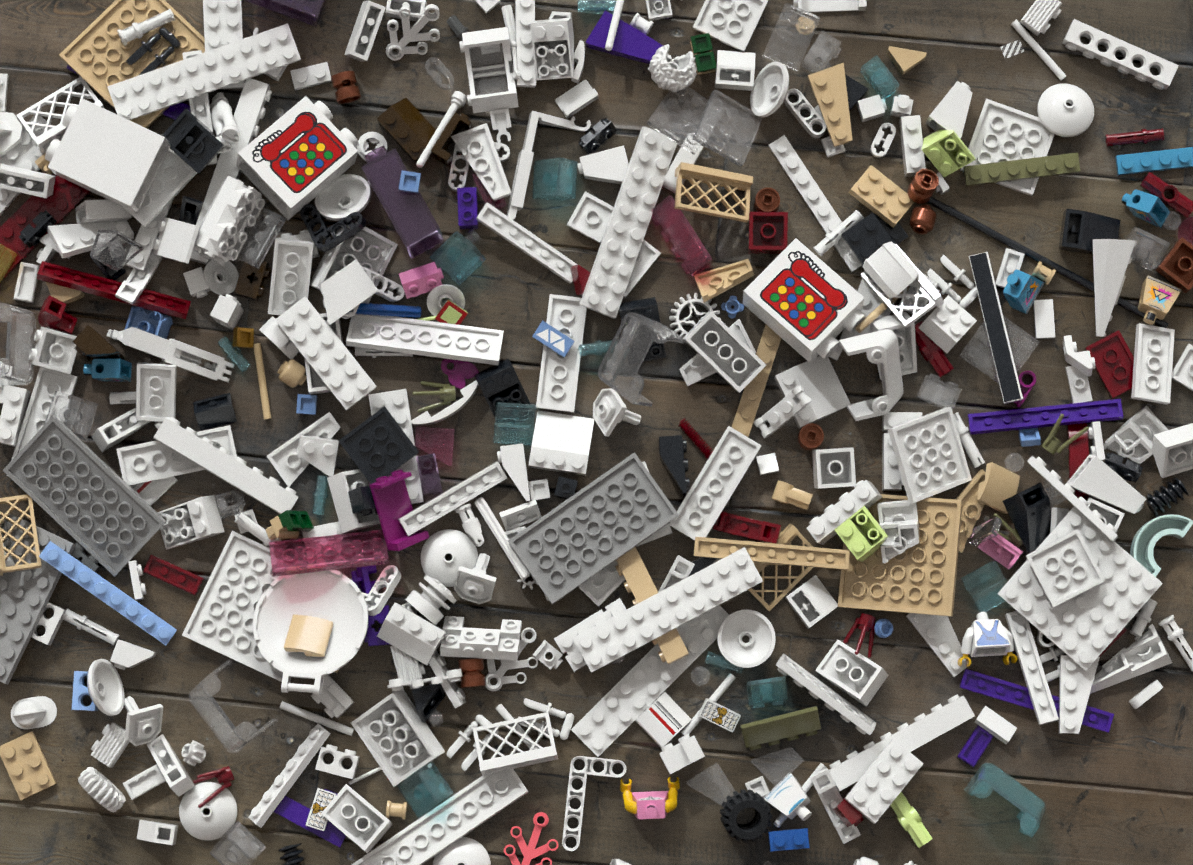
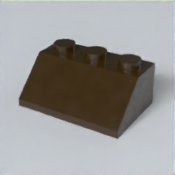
(407, 128)
(94, 346)

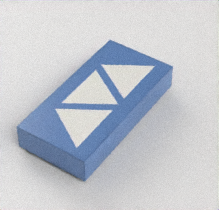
(553, 339)

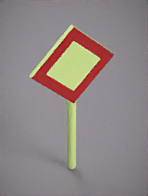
(448, 314)

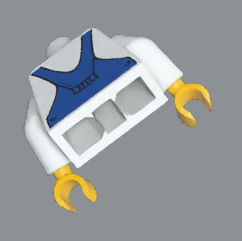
(987, 638)

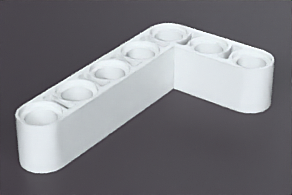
(580, 794)

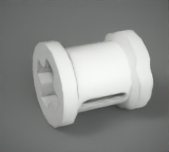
(641, 24)

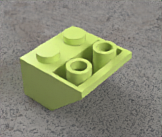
(946, 151)
(862, 534)

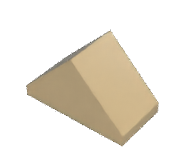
(904, 58)
(64, 294)

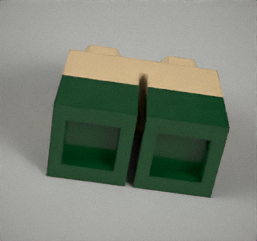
(703, 53)
(289, 524)

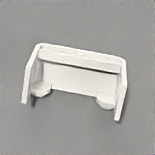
(884, 349)

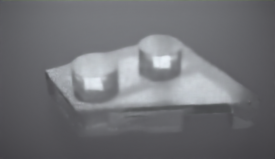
(713, 784)

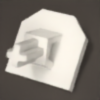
(10, 132)
(610, 410)
(475, 584)
(142, 724)

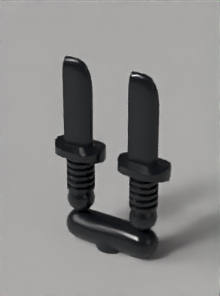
(168, 36)

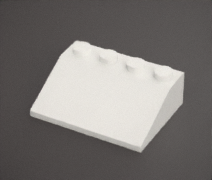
(366, 246)
(397, 737)

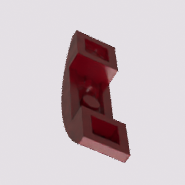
(1077, 451)
(748, 528)

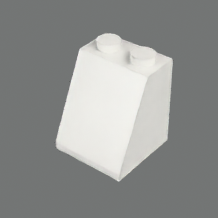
(952, 110)

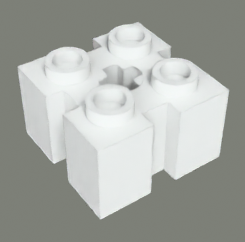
(681, 754)

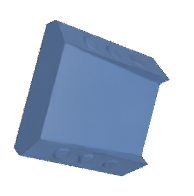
(149, 321)

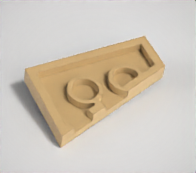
(722, 279)

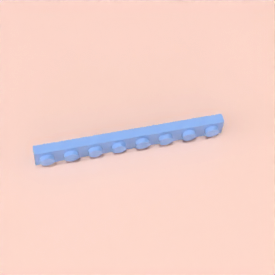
(107, 593)

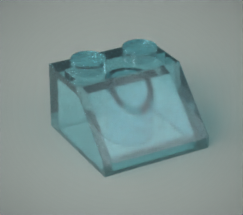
(555, 179)
(458, 258)
(766, 691)
(425, 789)

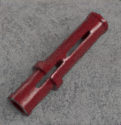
(1134, 137)

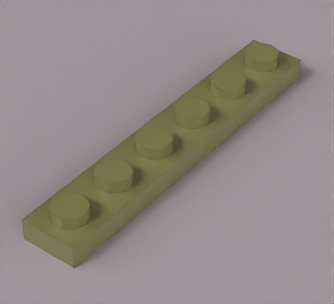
(1021, 169)

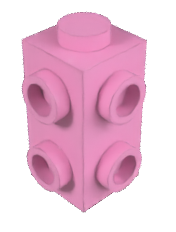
(421, 279)

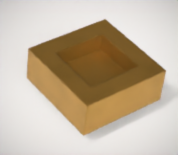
(243, 337)

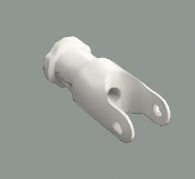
(471, 524)

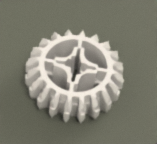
(686, 321)
(101, 789)

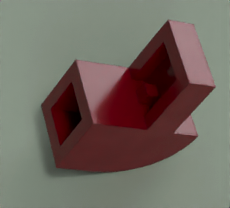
(54, 317)

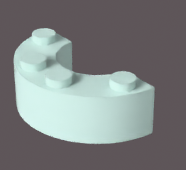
(1151, 532)

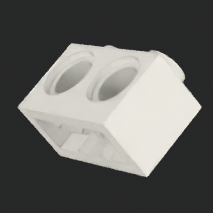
(51, 625)
(336, 766)

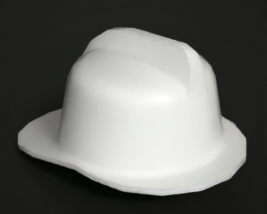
(33, 712)

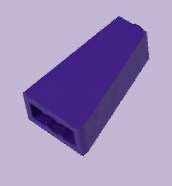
(628, 41)

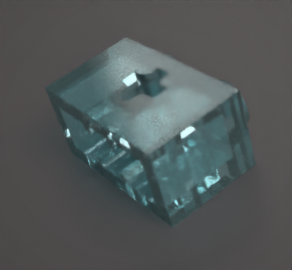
(879, 77)

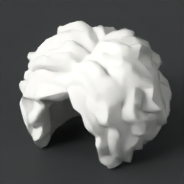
(672, 73)

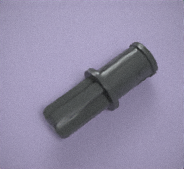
(457, 27)

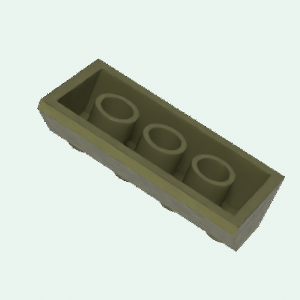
(780, 727)

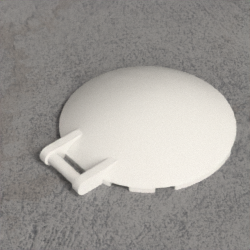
(318, 595)

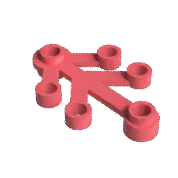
(530, 851)

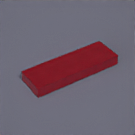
(173, 575)

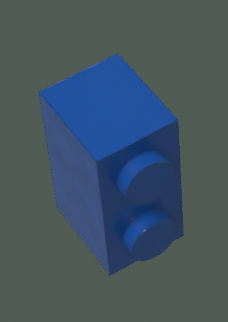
(788, 839)

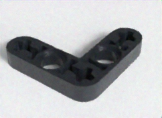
(324, 232)

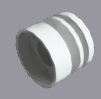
(431, 599)

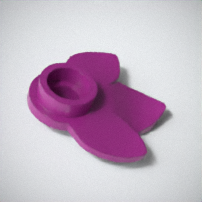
(461, 371)

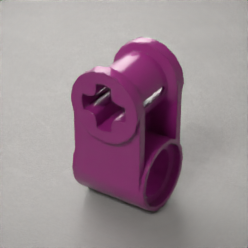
(1025, 389)

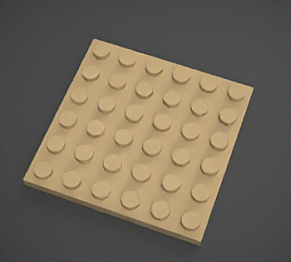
(101, 56)
(916, 580)

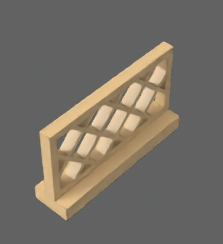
(713, 177)
(785, 538)
(17, 567)

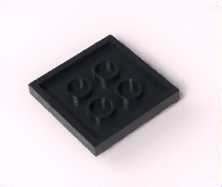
(378, 446)

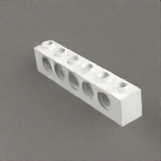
(1130, 52)

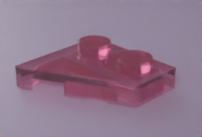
(436, 441)

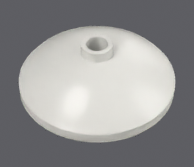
(769, 89)
(1064, 119)
(343, 196)
(448, 542)
(760, 635)
(105, 687)
(222, 811)
(463, 851)

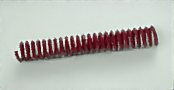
(692, 435)

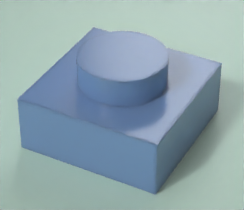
(409, 181)
(306, 404)
(1029, 437)

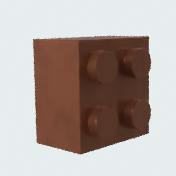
(1178, 265)

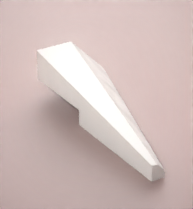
(1110, 265)
(1139, 658)

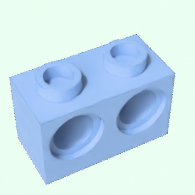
(80, 692)

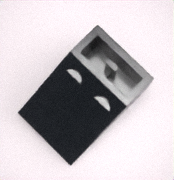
(1082, 227)
(648, 308)
(501, 385)
(672, 456)
(1030, 515)

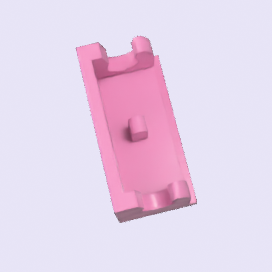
(1001, 551)

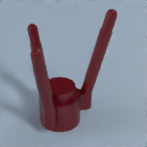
(866, 624)
(222, 775)

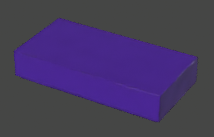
(975, 746)

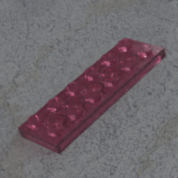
(328, 553)

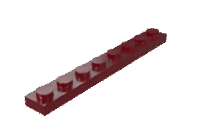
(108, 288)

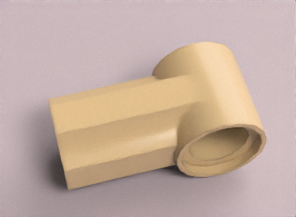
(787, 494)

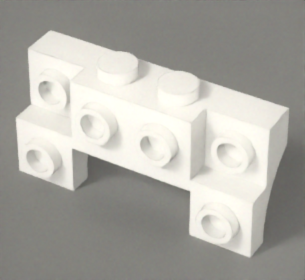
(481, 642)

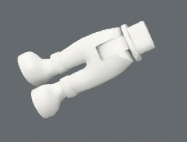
(223, 122)

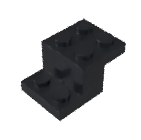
(192, 141)
(870, 235)

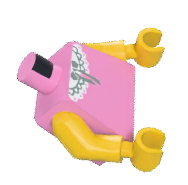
(650, 804)

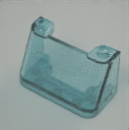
(992, 778)

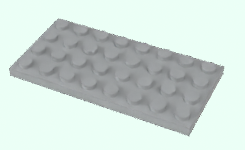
(84, 495)
(593, 528)
(24, 595)

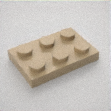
(881, 196)
(27, 765)

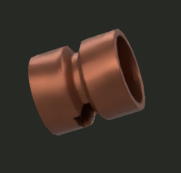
(348, 93)
(923, 186)
(767, 200)
(810, 436)
(472, 673)

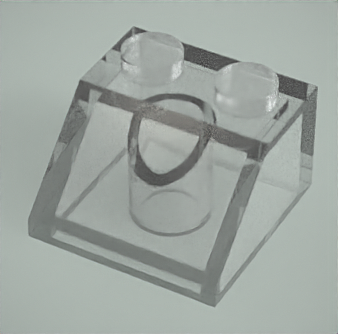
(1148, 249)
(73, 412)
(238, 847)

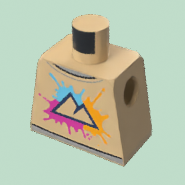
(1156, 299)

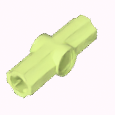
(910, 820)

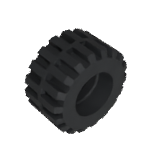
(753, 828)

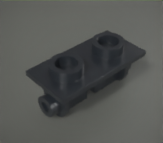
(604, 130)
(32, 236)
(1129, 471)

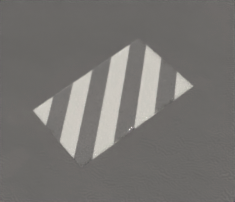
(1012, 49)

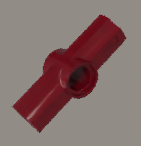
(1157, 187)
(932, 352)

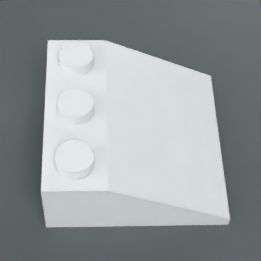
(819, 384)
(561, 443)

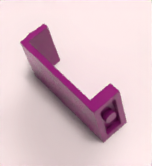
(391, 504)

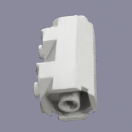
(223, 226)

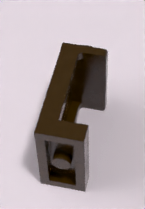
(444, 141)

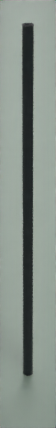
(1033, 255)

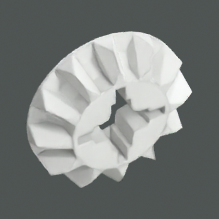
(372, 137)

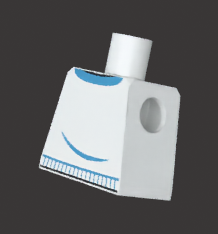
(789, 798)

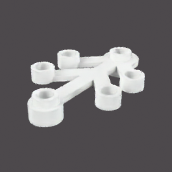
(412, 34)
(510, 664)
(397, 684)

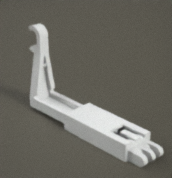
(526, 156)
(174, 353)

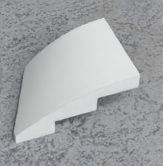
(346, 290)
(1135, 436)
(901, 525)

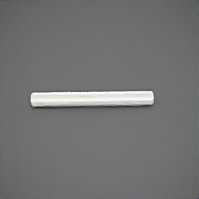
(501, 537)

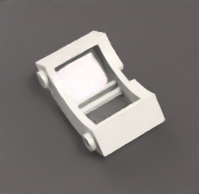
(488, 70)

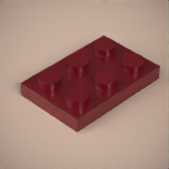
(1113, 363)

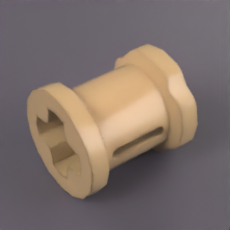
(1043, 273)
(396, 810)

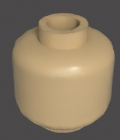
(292, 373)

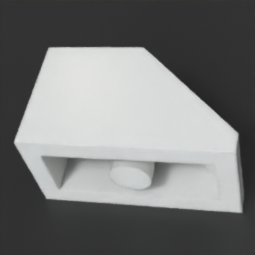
(130, 655)

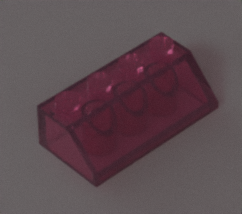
(681, 236)

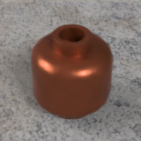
(923, 219)

